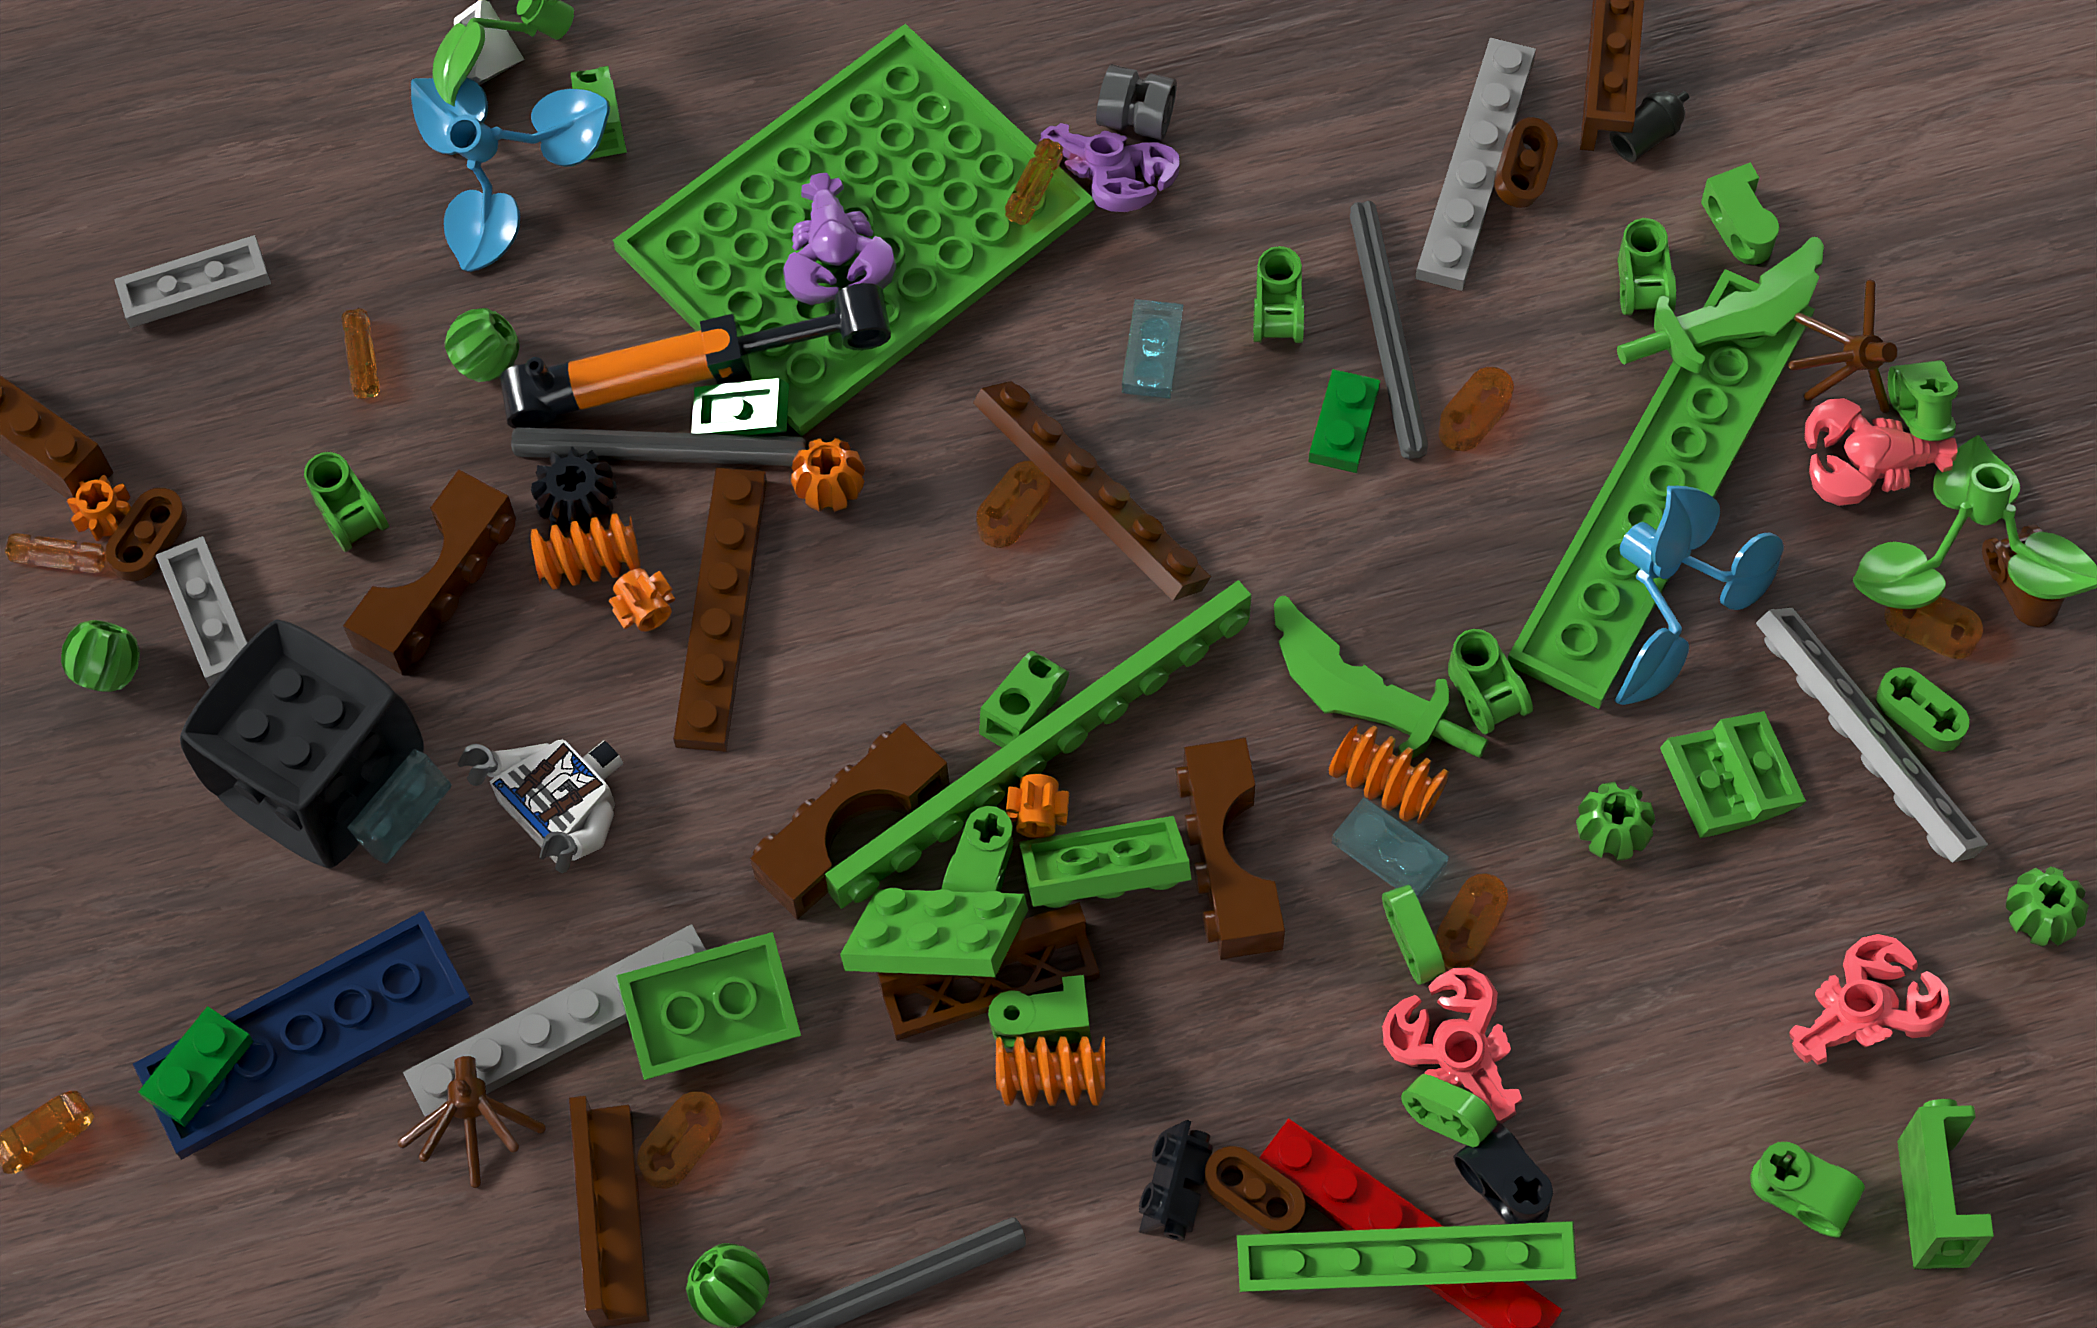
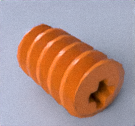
(585, 551)
(1388, 774)
(1050, 1071)

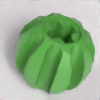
(482, 344)
(100, 656)
(1621, 805)
(2041, 923)
(728, 1285)

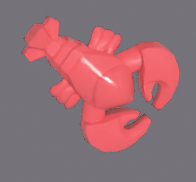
(1874, 450)
(1867, 1007)
(1458, 1044)

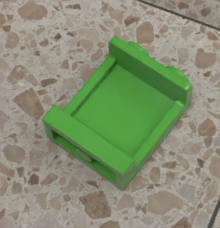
(1935, 1231)

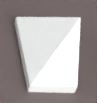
(498, 50)

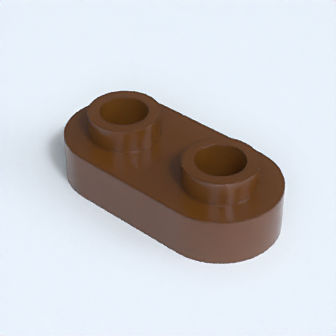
(1525, 166)
(142, 536)
(1259, 1189)

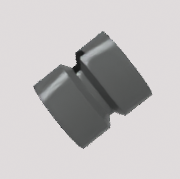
(1120, 106)

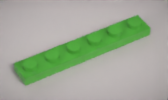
(1407, 1256)

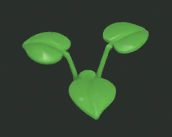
(464, 43)
(1984, 491)

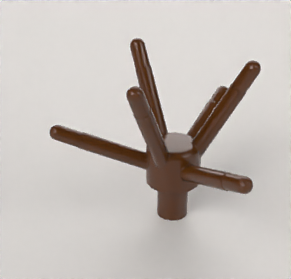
(1859, 352)
(467, 1101)

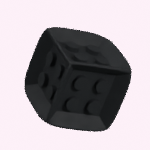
(298, 740)

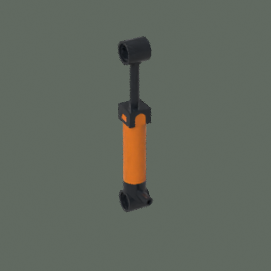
(719, 351)

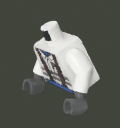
(551, 793)

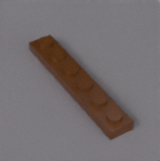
(1092, 490)
(720, 610)

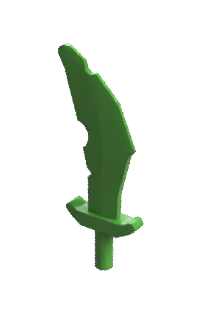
(1762, 312)
(1360, 692)

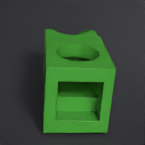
(600, 82)
(1739, 216)
(1022, 699)
(1041, 1015)

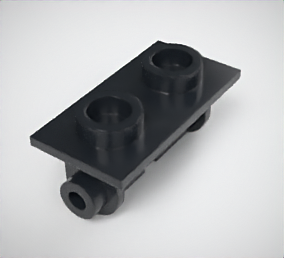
(1177, 1160)

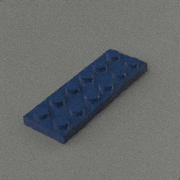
(324, 1027)

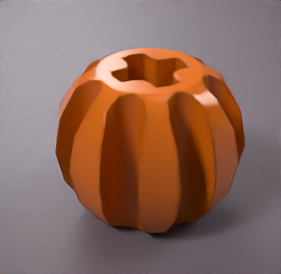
(827, 474)

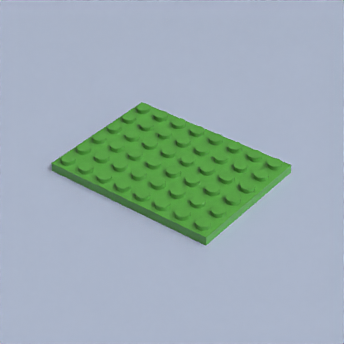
(914, 157)

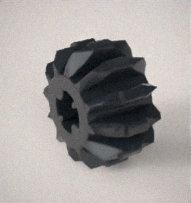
(586, 476)

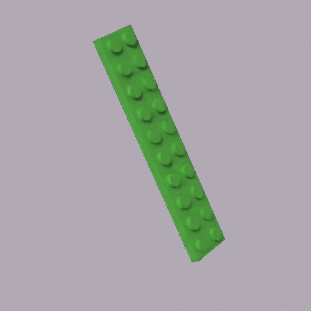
(1683, 439)

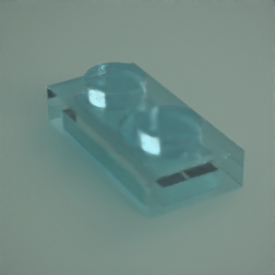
(1152, 348)
(400, 806)
(1389, 848)

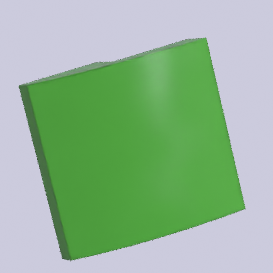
(1732, 774)

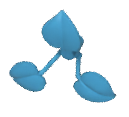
(486, 224)
(1686, 525)

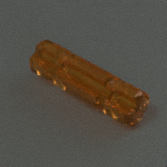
(1034, 181)
(360, 353)
(55, 553)

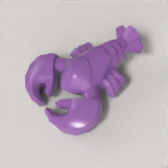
(1113, 166)
(833, 241)

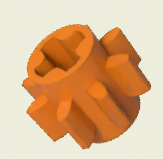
(99, 507)
(642, 599)
(1037, 806)

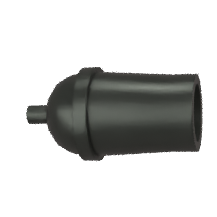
(1654, 121)

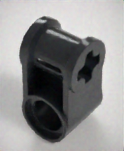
(1502, 1171)

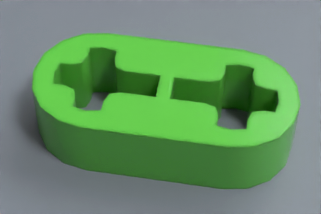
(1922, 709)
(1413, 934)
(1449, 1110)

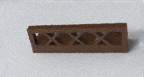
(1612, 68)
(1035, 936)
(608, 1214)

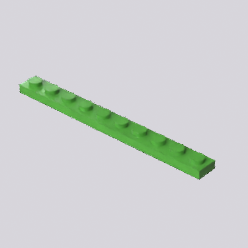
(1029, 753)

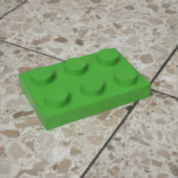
(1104, 862)
(935, 932)
(708, 1006)

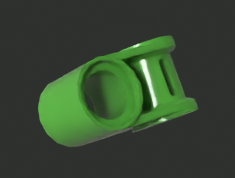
(1645, 274)
(1279, 303)
(1924, 398)
(347, 506)
(1489, 690)
(979, 864)
(1812, 1188)

